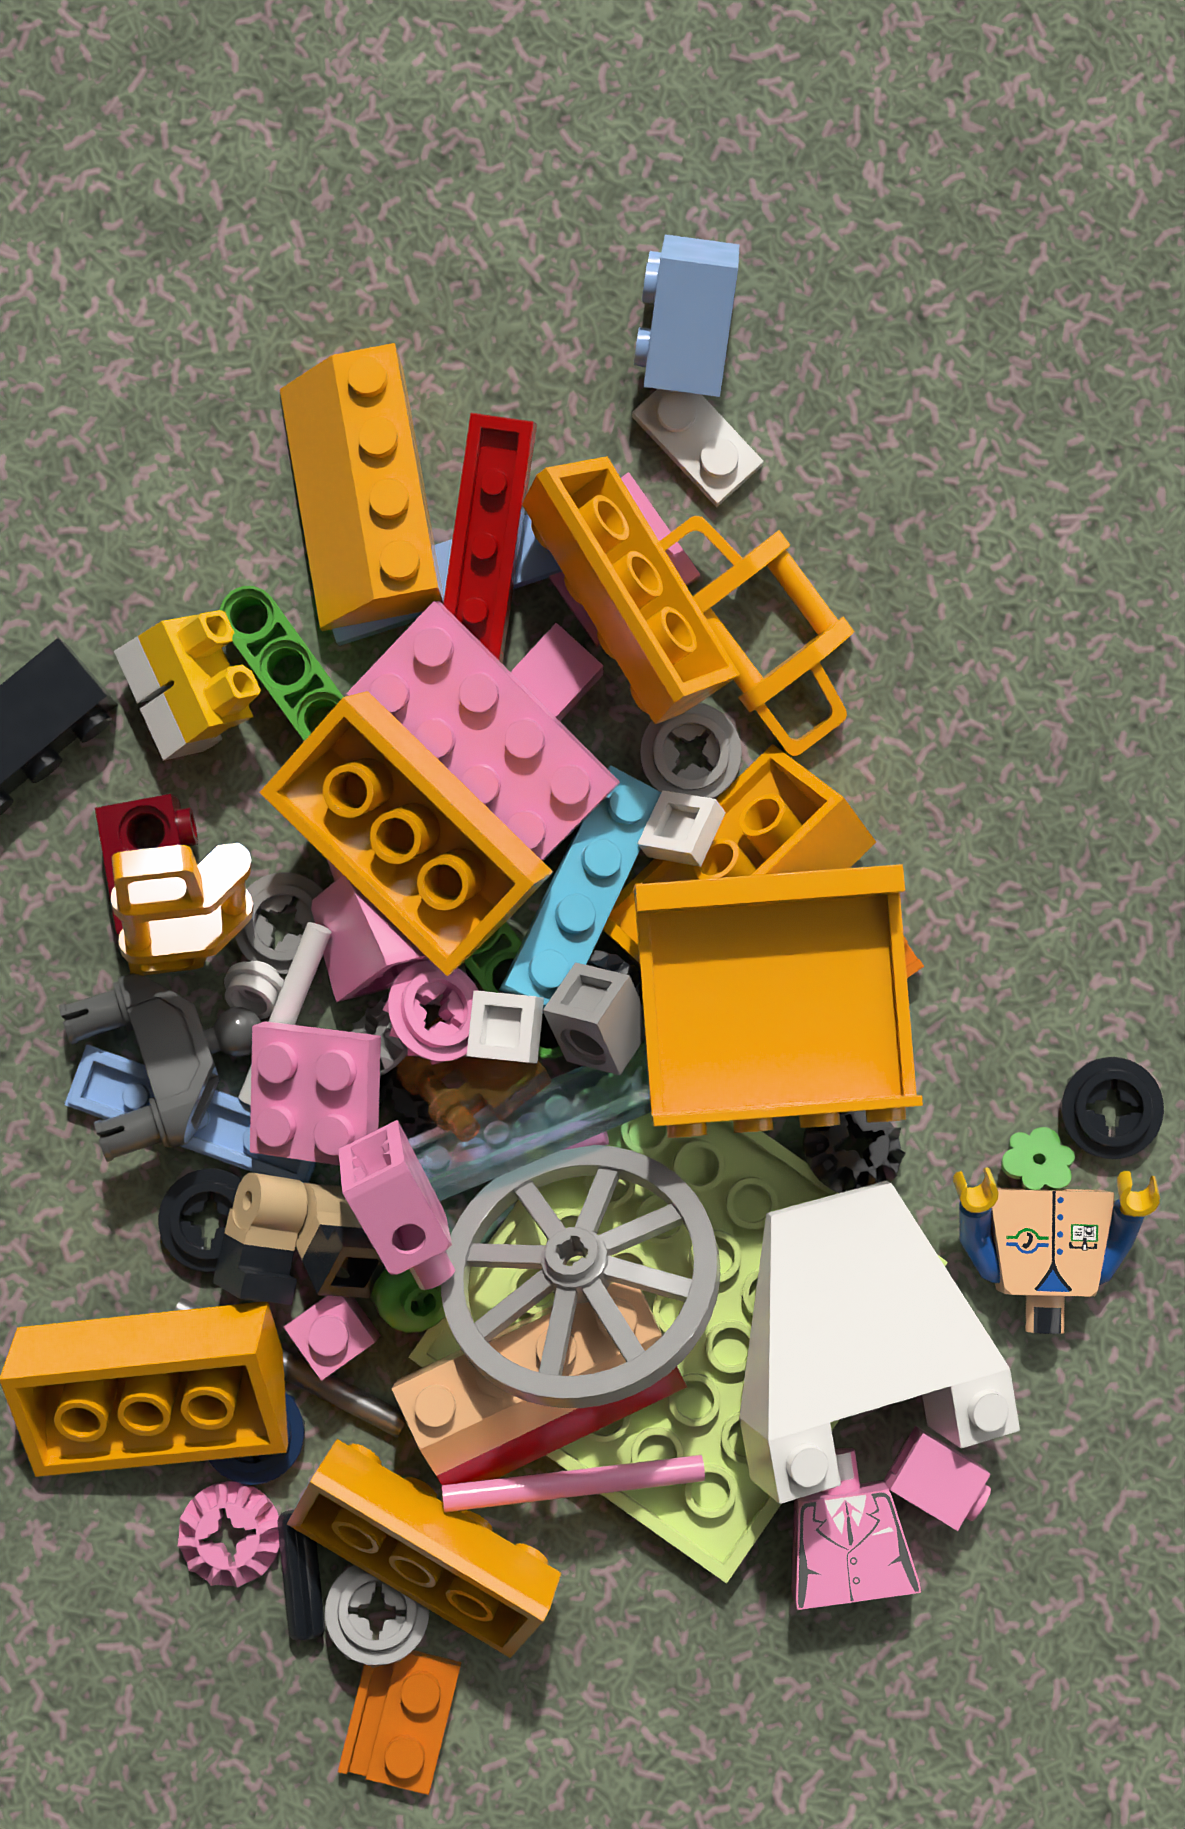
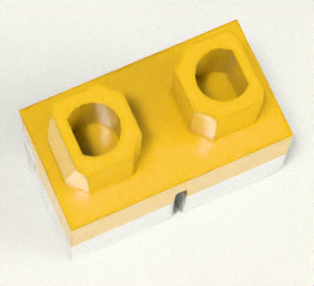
(189, 682)

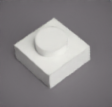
(681, 828)
(505, 1026)

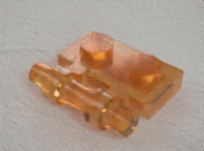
(489, 1083)

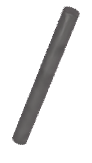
(335, 1391)

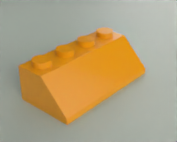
(361, 489)
(627, 587)
(773, 824)
(405, 831)
(148, 1389)
(430, 1555)

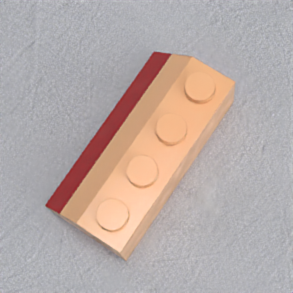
(481, 1432)

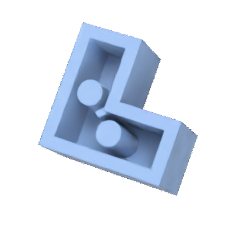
(692, 314)

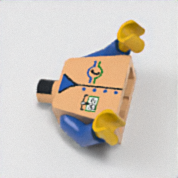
(1050, 1240)

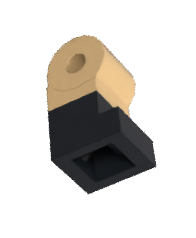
(262, 1239)
(336, 1239)

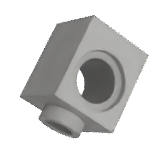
(596, 1018)

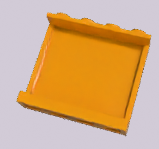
(775, 999)

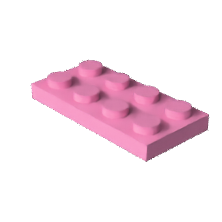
(488, 730)

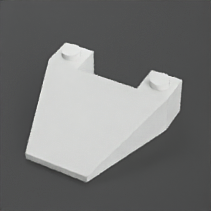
(853, 1321)

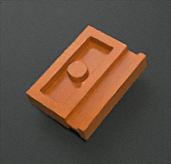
(400, 1721)

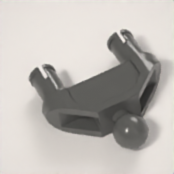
(174, 1053)

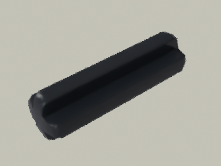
(300, 1581)

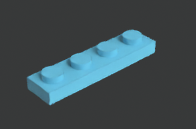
(582, 890)

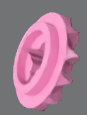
(420, 985)
(247, 1509)

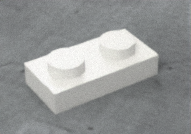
(698, 441)

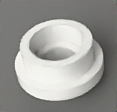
(253, 986)

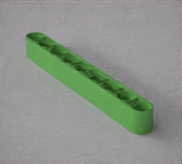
(316, 691)

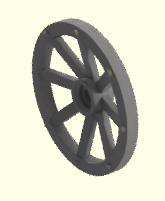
(585, 1279)

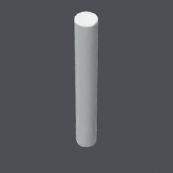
(295, 984)

